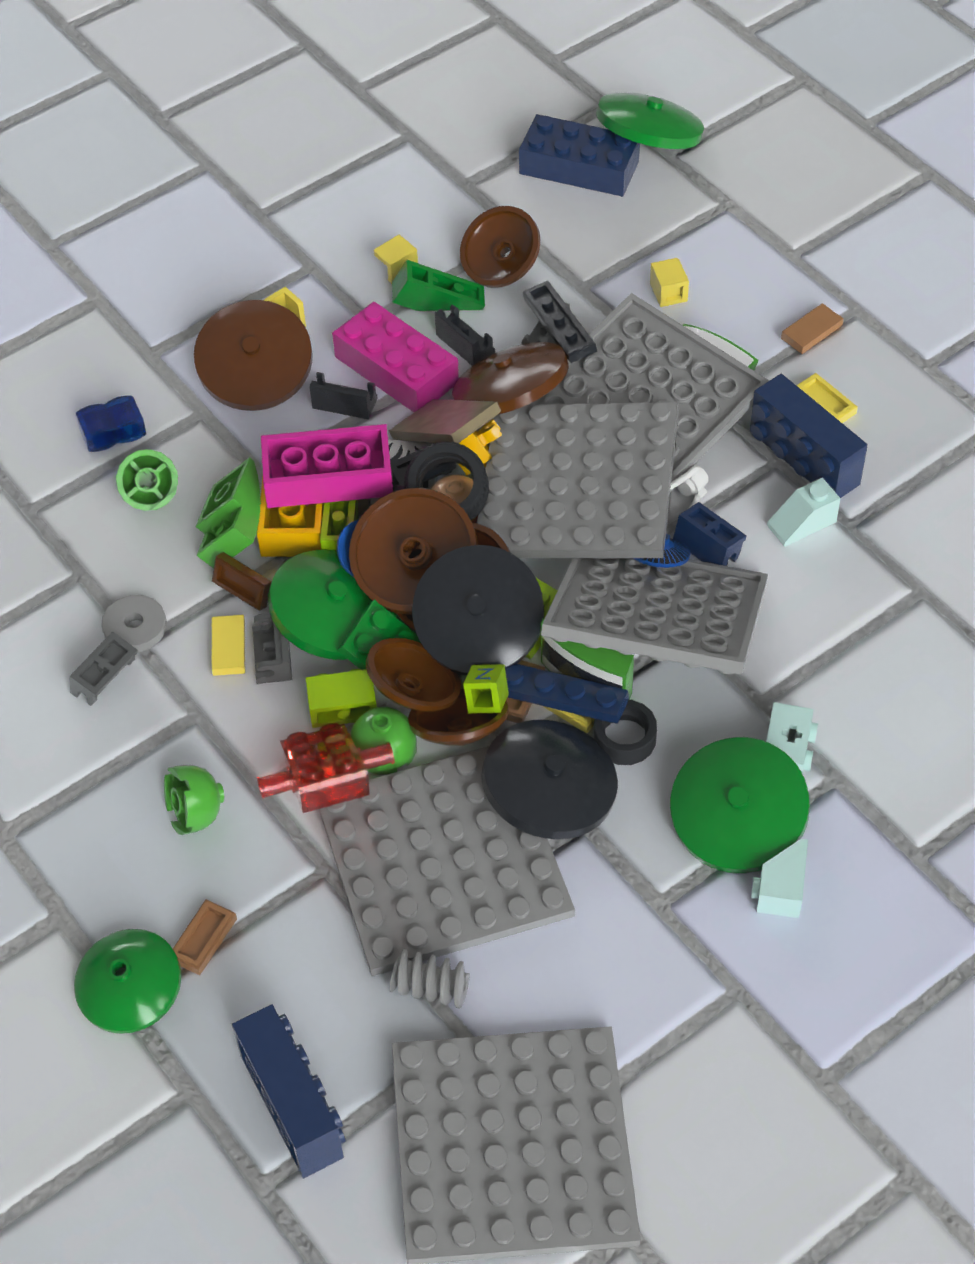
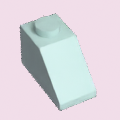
(805, 512)
(782, 882)

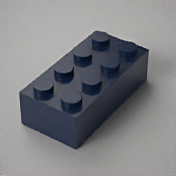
(578, 155)
(807, 435)
(289, 1090)

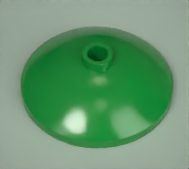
(137, 996)

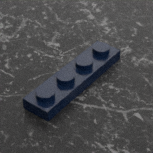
(566, 693)

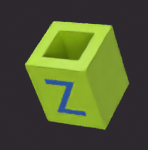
(486, 688)

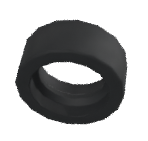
(629, 753)

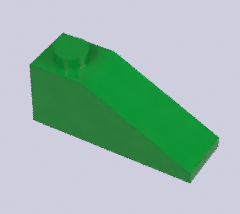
(432, 290)

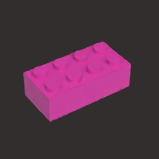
(395, 357)
(326, 466)

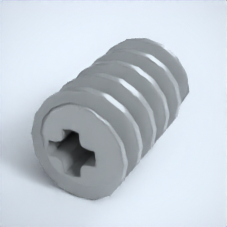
(430, 978)

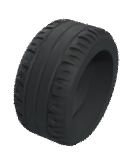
(456, 453)

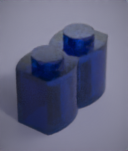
(110, 423)

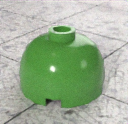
(147, 480)
(383, 726)
(193, 797)

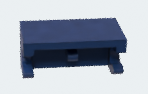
(708, 535)

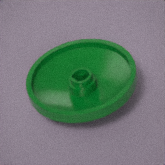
(650, 120)
(316, 602)
(739, 804)

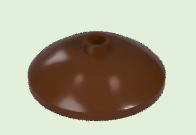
(493, 236)
(411, 676)
(454, 724)

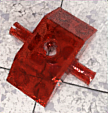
(325, 768)

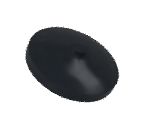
(478, 608)
(549, 779)

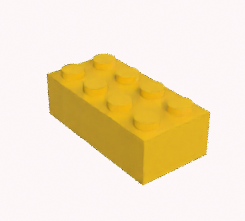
(289, 528)

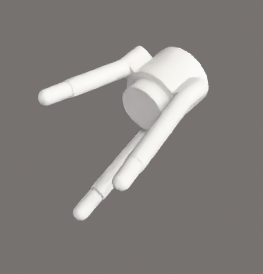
(692, 483)

